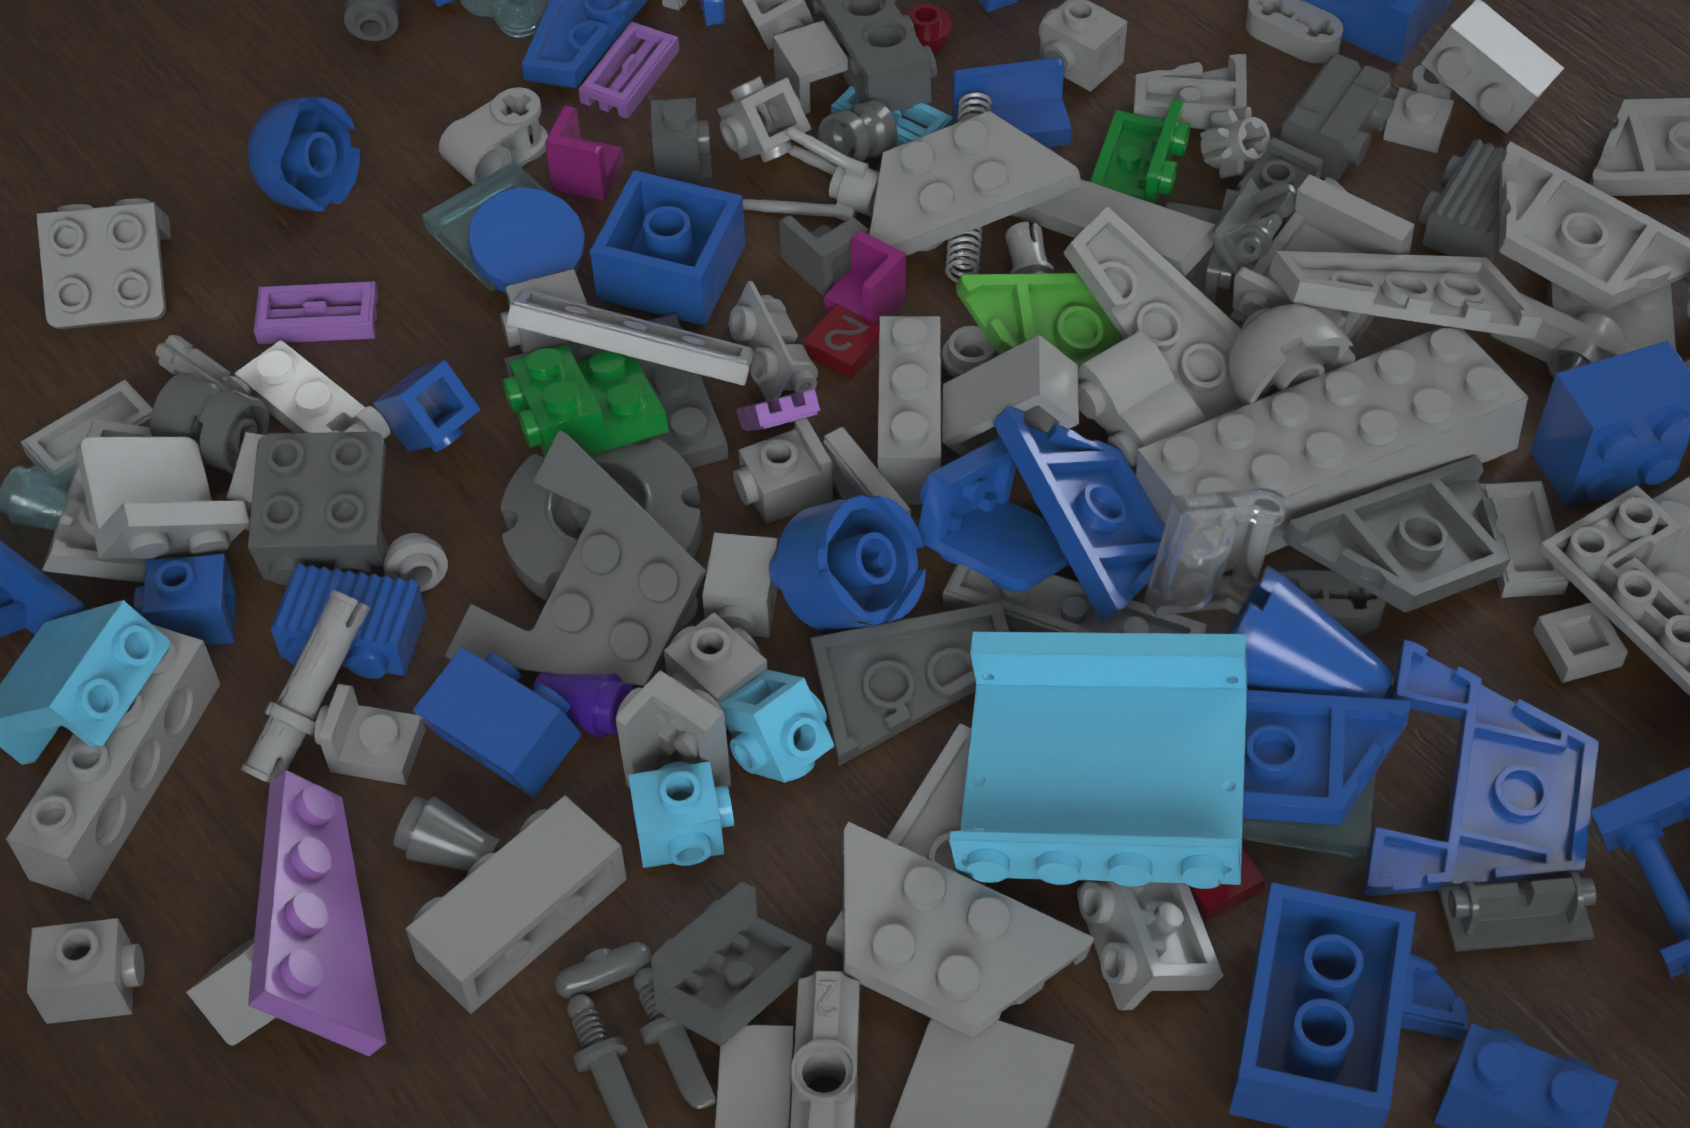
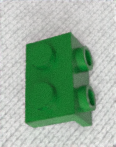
(1141, 152)

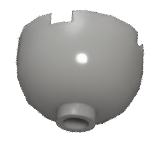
(1285, 349)

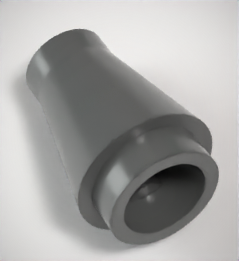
(442, 836)

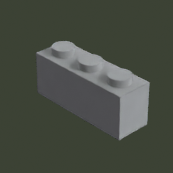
(909, 402)
(516, 903)

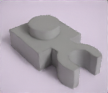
(1420, 114)

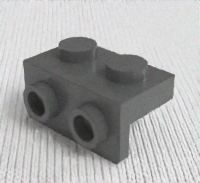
(726, 967)

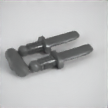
(603, 1053)

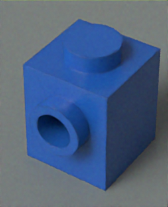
(427, 407)
(190, 597)

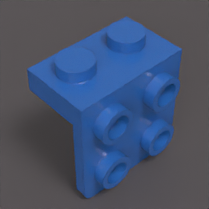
(975, 524)

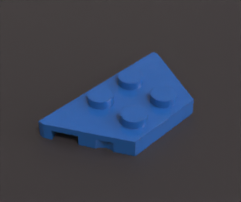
(1091, 507)
(1314, 753)

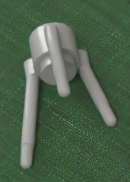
(851, 184)

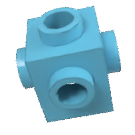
(776, 726)
(679, 814)

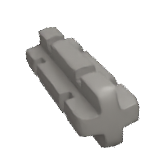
(179, 357)

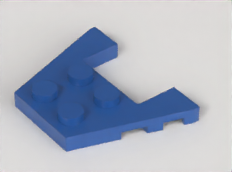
(1514, 794)

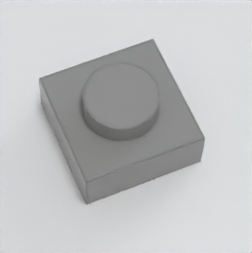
(1580, 642)

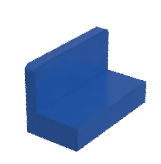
(1022, 95)

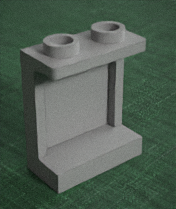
(1323, 222)

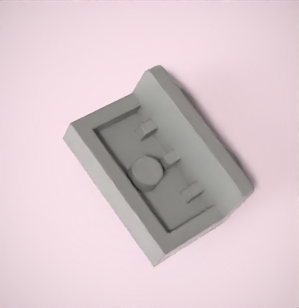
(672, 725)

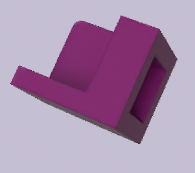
(580, 164)
(875, 281)

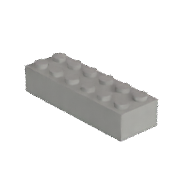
(1346, 431)

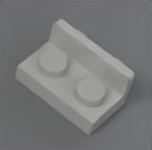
(1148, 939)

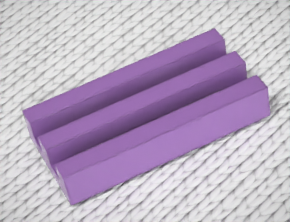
(638, 71)
(315, 319)
(778, 411)

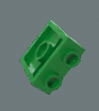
(594, 401)

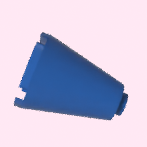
(1302, 647)

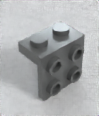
(318, 503)

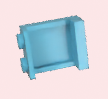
(79, 677)

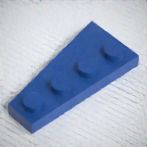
(575, 38)

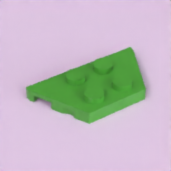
(1048, 305)

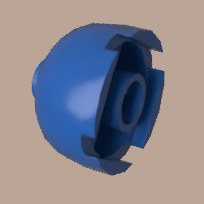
(304, 153)

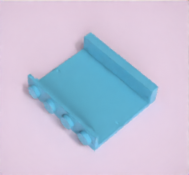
(1105, 759)

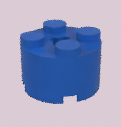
(849, 564)

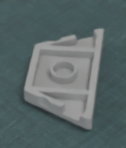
(1647, 150)
(963, 182)
(1582, 234)
(943, 937)

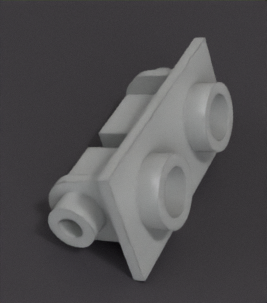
(766, 328)

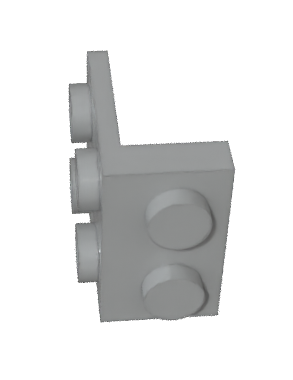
(103, 263)
(154, 499)

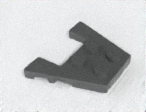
(615, 595)

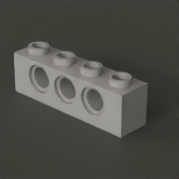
(101, 791)

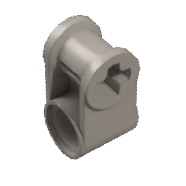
(494, 139)

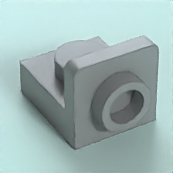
(367, 739)

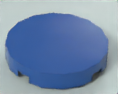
(524, 237)

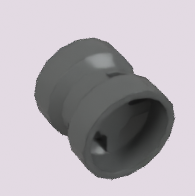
(861, 131)

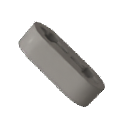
(1295, 28)

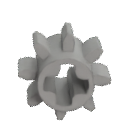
(1234, 141)

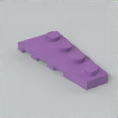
(310, 922)

